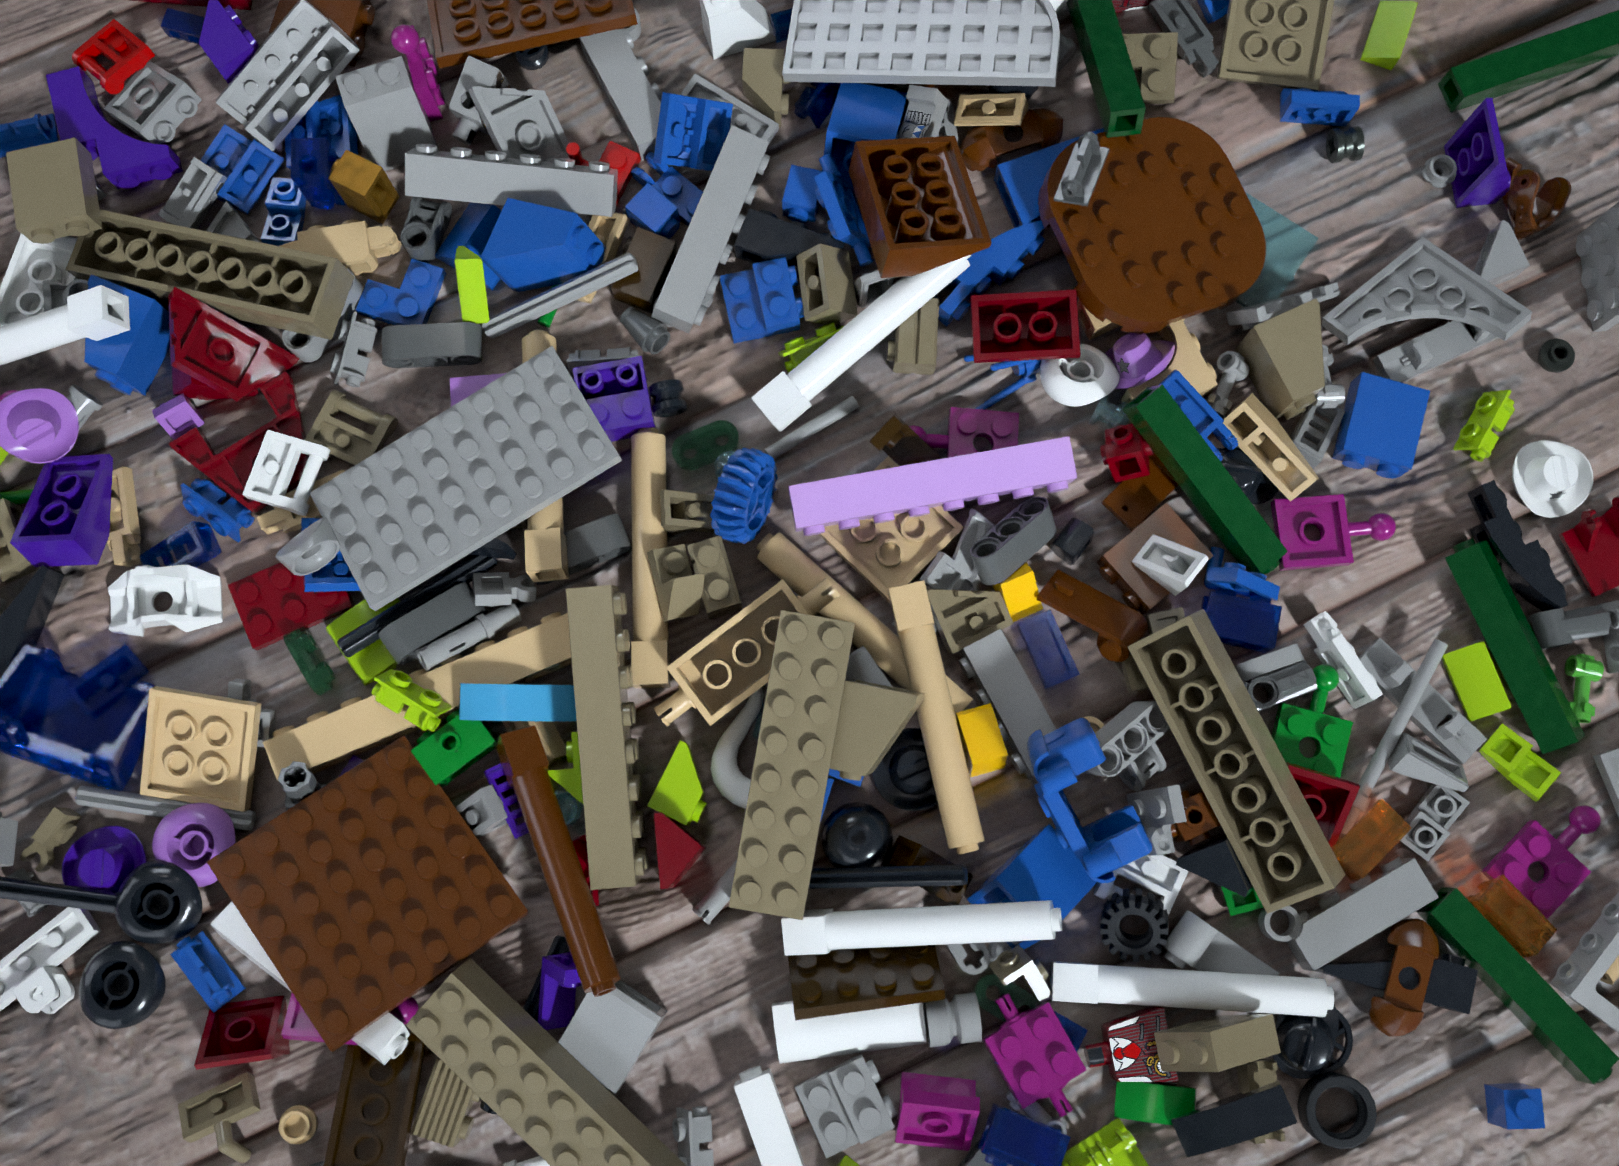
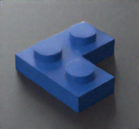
(405, 305)

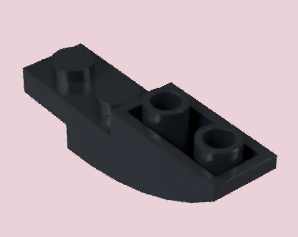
(1523, 564)

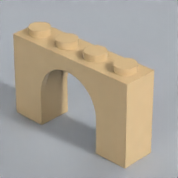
(1185, 359)

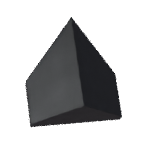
(1218, 864)

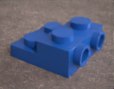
(762, 300)

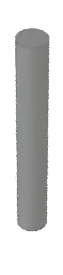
(812, 427)

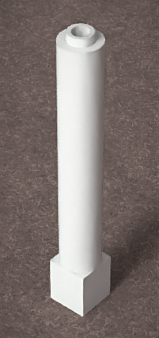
(88, 314)
(790, 394)
(919, 926)
(1189, 989)

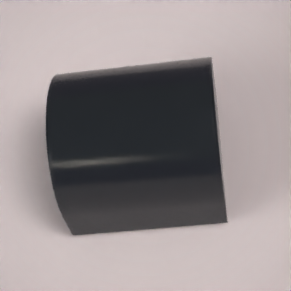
(1072, 540)

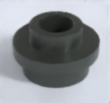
(1550, 362)

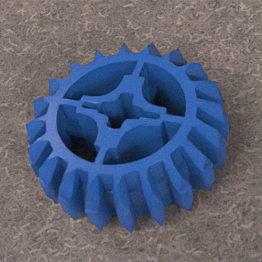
(743, 495)

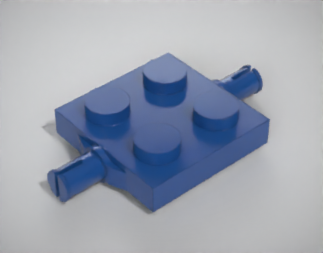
(843, 209)

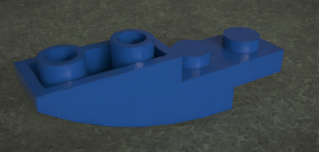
(994, 264)

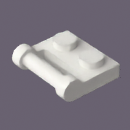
(275, 468)
(1151, 872)

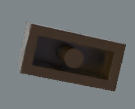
(654, 258)

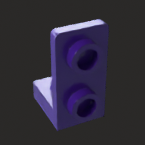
(557, 991)

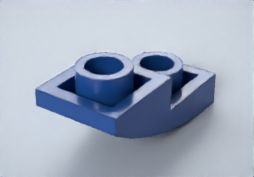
(285, 212)

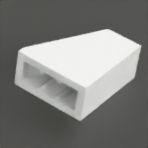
(735, 26)

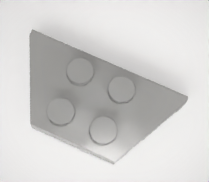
(521, 122)

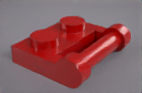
(120, 48)

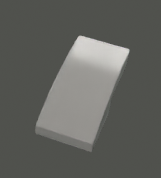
(1432, 819)

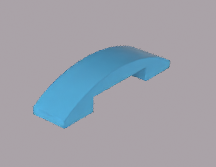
(517, 702)

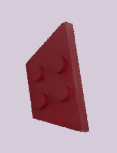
(220, 349)

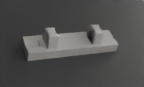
(1430, 350)
(1393, 677)

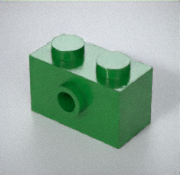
(454, 748)

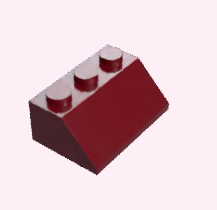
(1024, 326)

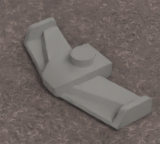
(960, 570)

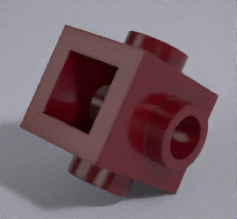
(1126, 453)

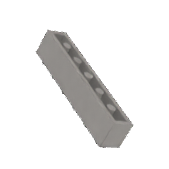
(494, 178)
(710, 230)

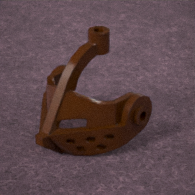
(1531, 211)

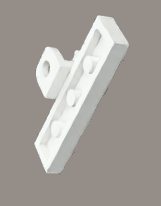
(32, 969)

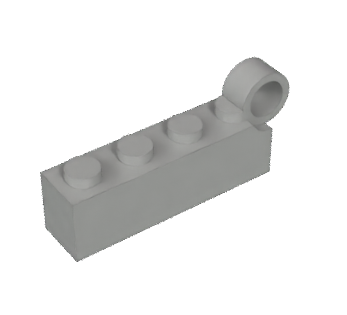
(626, 83)
(1353, 915)

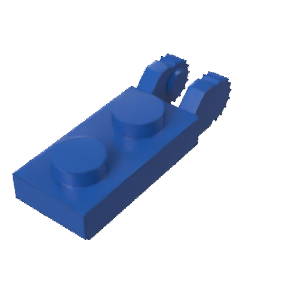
(672, 186)
(1199, 412)

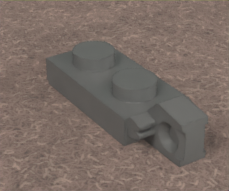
(1193, 36)

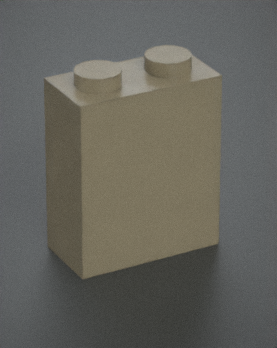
(53, 191)
(1217, 1043)

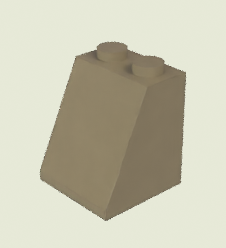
(1286, 359)

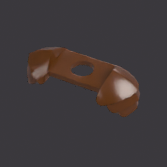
(986, 143)
(1401, 1008)

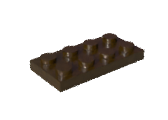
(864, 980)
(375, 1107)

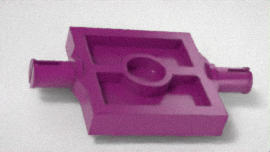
(1034, 1055)

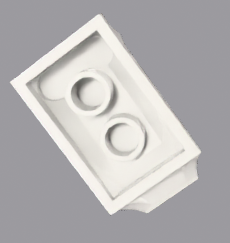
(23, 282)

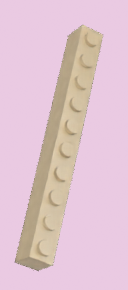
(369, 724)

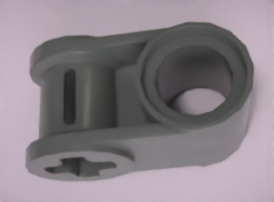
(426, 222)

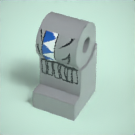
(923, 112)

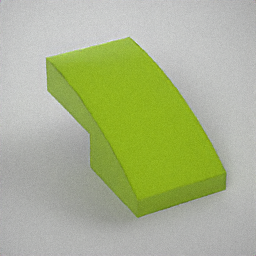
(1518, 764)

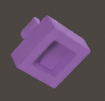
(178, 416)

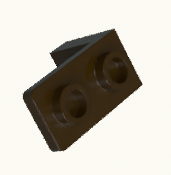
(902, 443)
(909, 853)

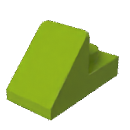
(570, 778)

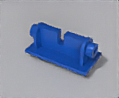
(27, 133)
(204, 500)
(207, 971)

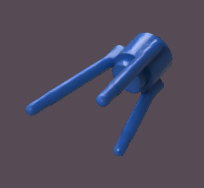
(1026, 368)

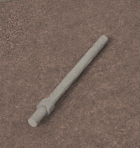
(1394, 731)

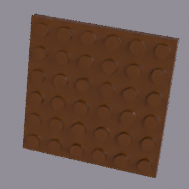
(367, 892)

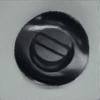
(905, 773)
(158, 903)
(121, 985)

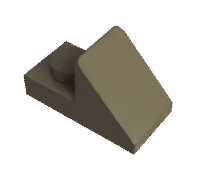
(685, 511)
(675, 585)

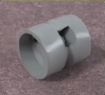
(953, 1019)

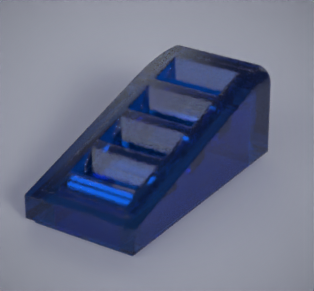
(200, 543)

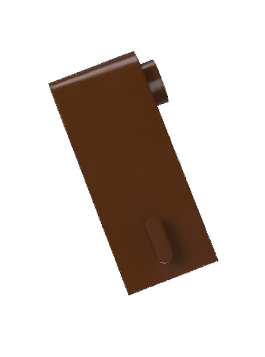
(1140, 496)
(1113, 620)

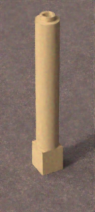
(545, 535)
(650, 633)
(882, 643)
(936, 716)

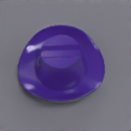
(103, 858)

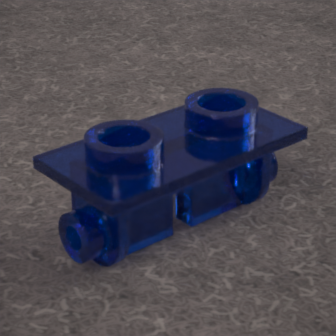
(817, 102)

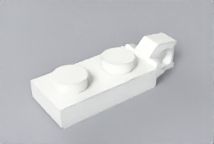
(1333, 649)

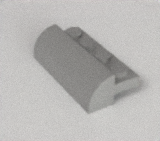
(287, 74)

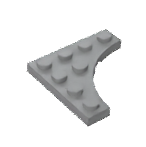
(1426, 285)

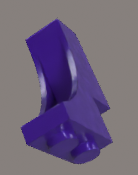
(122, 158)

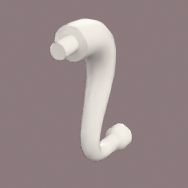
(724, 766)

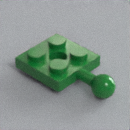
(1328, 732)

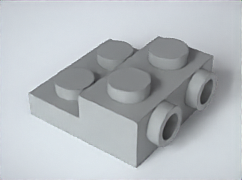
(154, 104)
(846, 1105)

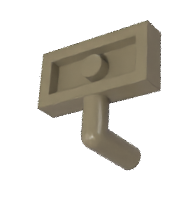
(218, 1109)

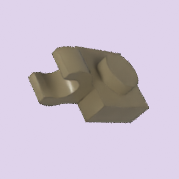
(54, 831)

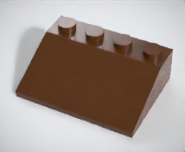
(916, 203)

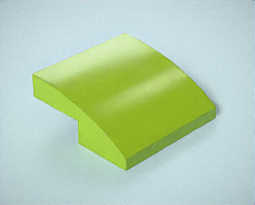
(374, 658)

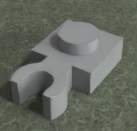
(499, 589)

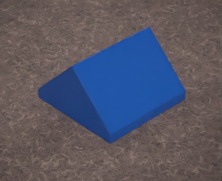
(473, 232)

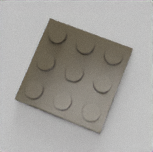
(1275, 42)

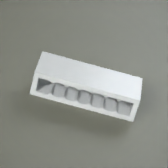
(846, 1032)

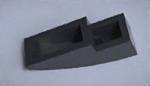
(1234, 1120)

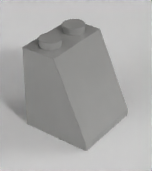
(385, 111)
(612, 1033)

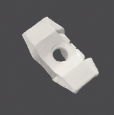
(194, 595)

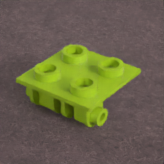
(1106, 1147)

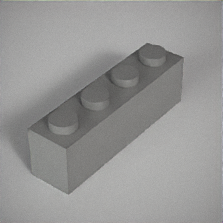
(1009, 692)

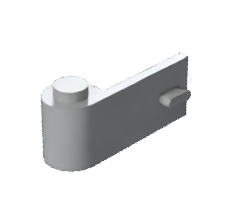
(1208, 949)

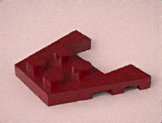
(234, 464)

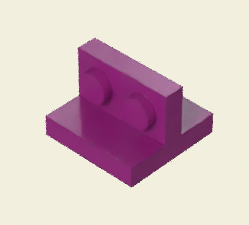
(937, 1111)

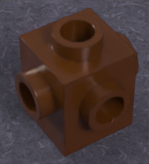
(1201, 819)

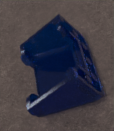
(52, 731)

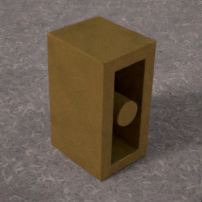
(363, 186)

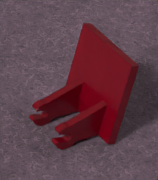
(1595, 548)

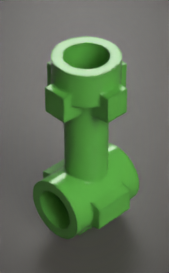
(1584, 670)

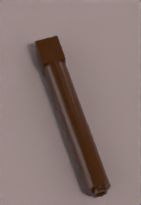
(527, 773)

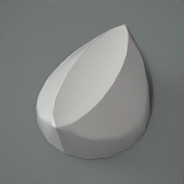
(310, 549)

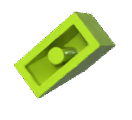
(680, 788)

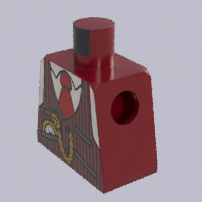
(1131, 1047)

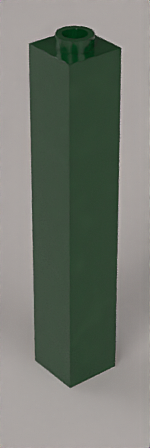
(1531, 62)
(1108, 66)
(1205, 480)
(1514, 646)
(1519, 986)

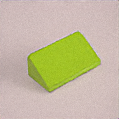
(1388, 33)
(471, 286)
(1476, 681)

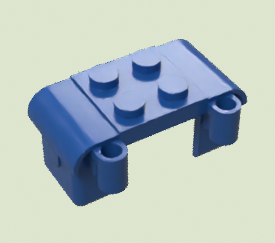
(1103, 843)

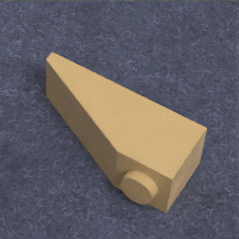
(1270, 447)

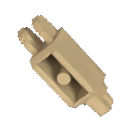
(351, 243)

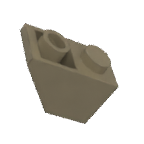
(764, 81)

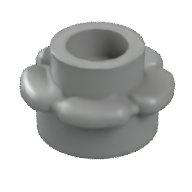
(1445, 165)

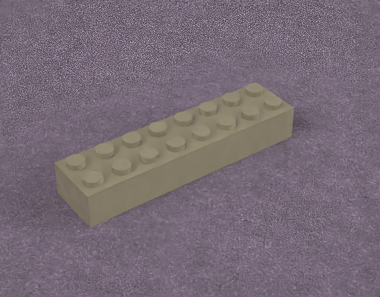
(225, 272)
(605, 736)
(1237, 762)
(791, 765)
(531, 1077)

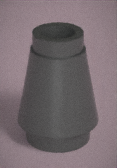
(646, 331)

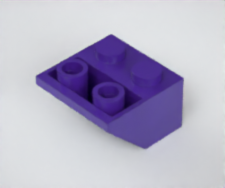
(226, 40)
(617, 396)

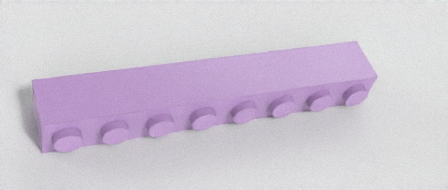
(932, 484)

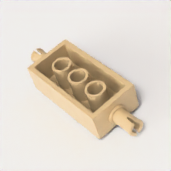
(737, 655)

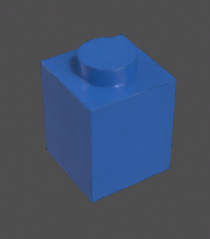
(799, 196)
(653, 212)
(1514, 1106)

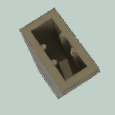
(869, 725)

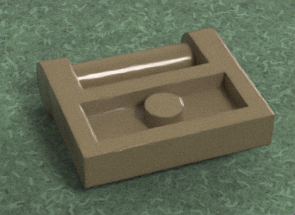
(347, 441)

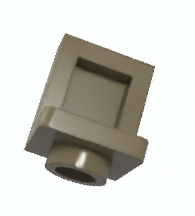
(1017, 963)

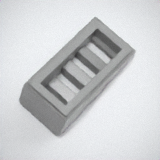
(870, 287)
(1310, 451)
(1426, 764)

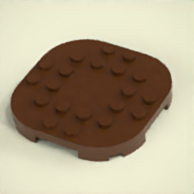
(1161, 229)

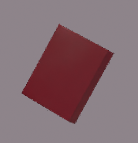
(1327, 797)
(675, 850)
(243, 1033)

